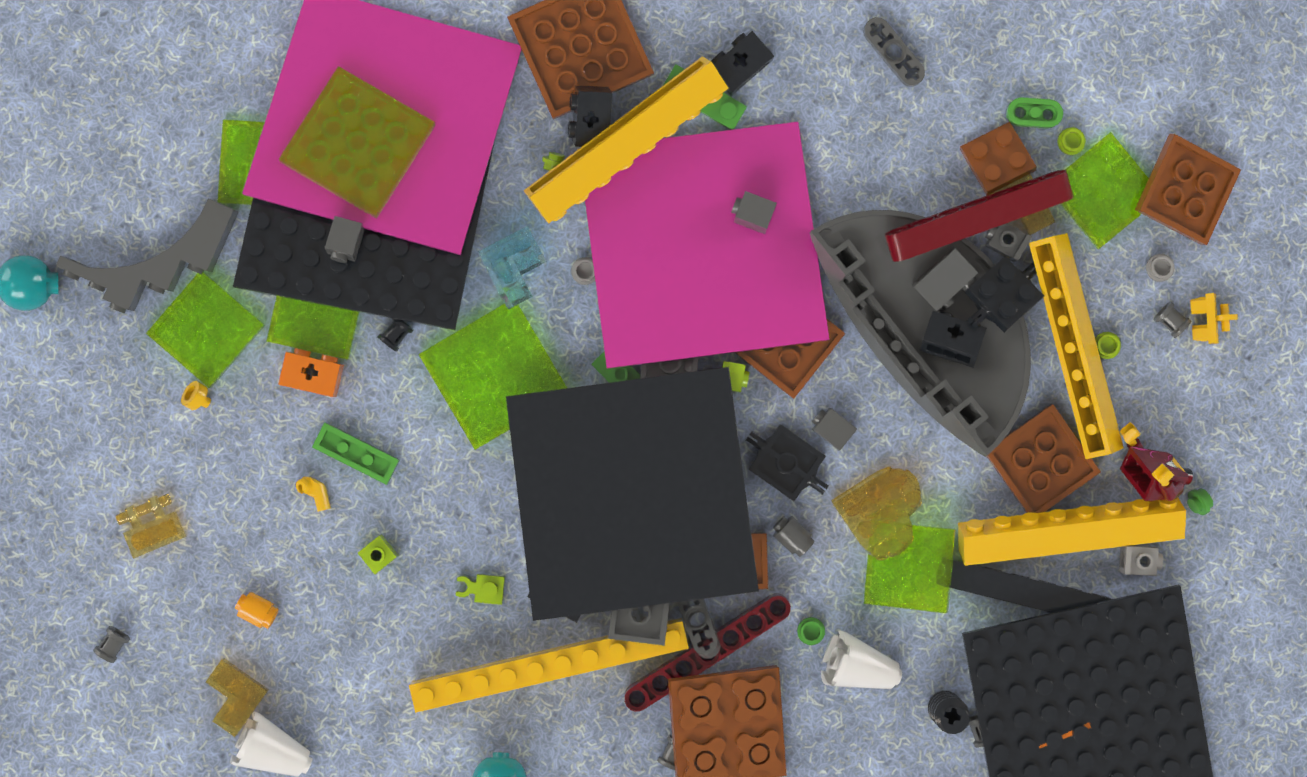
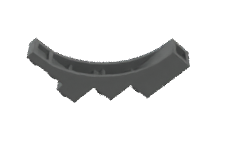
(198, 247)

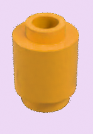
(256, 610)

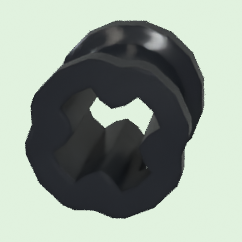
(395, 334)

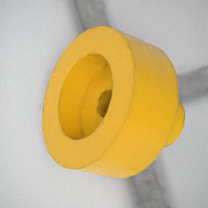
(195, 396)

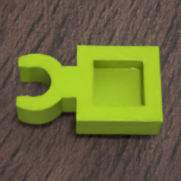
(486, 588)

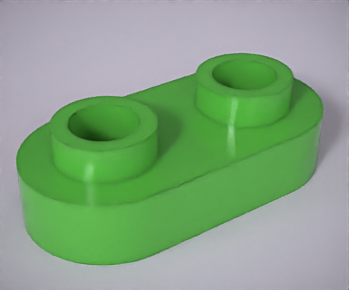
(1034, 112)

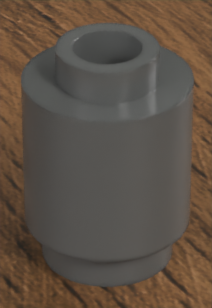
(793, 535)

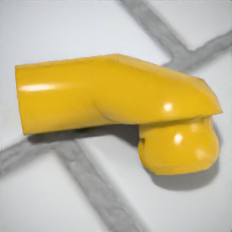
(314, 489)

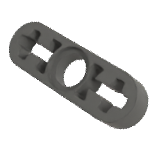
(875, 40)
(711, 634)

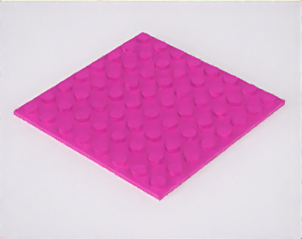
(428, 66)
(679, 270)

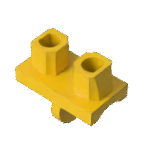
(1208, 306)

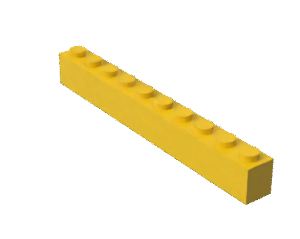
(538, 668)

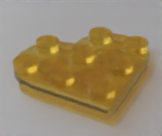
(880, 511)

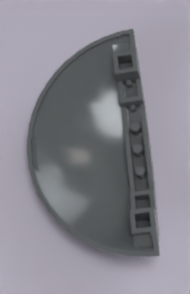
(893, 317)

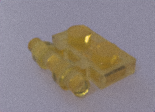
(154, 534)

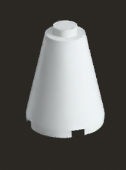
(858, 665)
(270, 749)

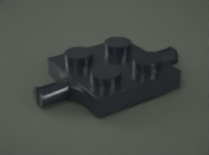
(1003, 294)
(787, 462)

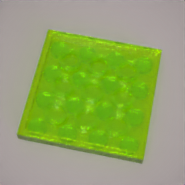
(357, 142)
(487, 363)

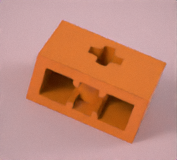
(294, 374)

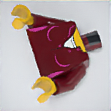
(1152, 472)

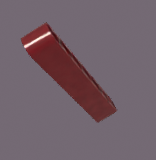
(979, 215)
(700, 664)

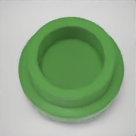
(1199, 501)
(811, 631)

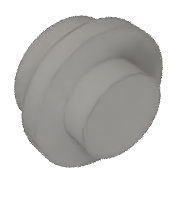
(1160, 267)
(583, 271)

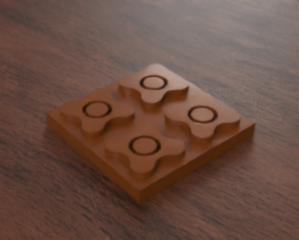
(579, 46)
(728, 724)

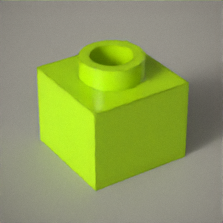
(738, 375)
(386, 550)

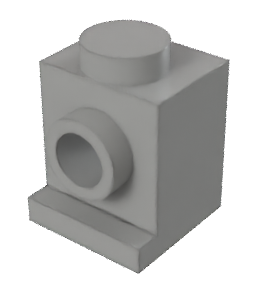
(1131, 556)

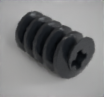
(954, 721)

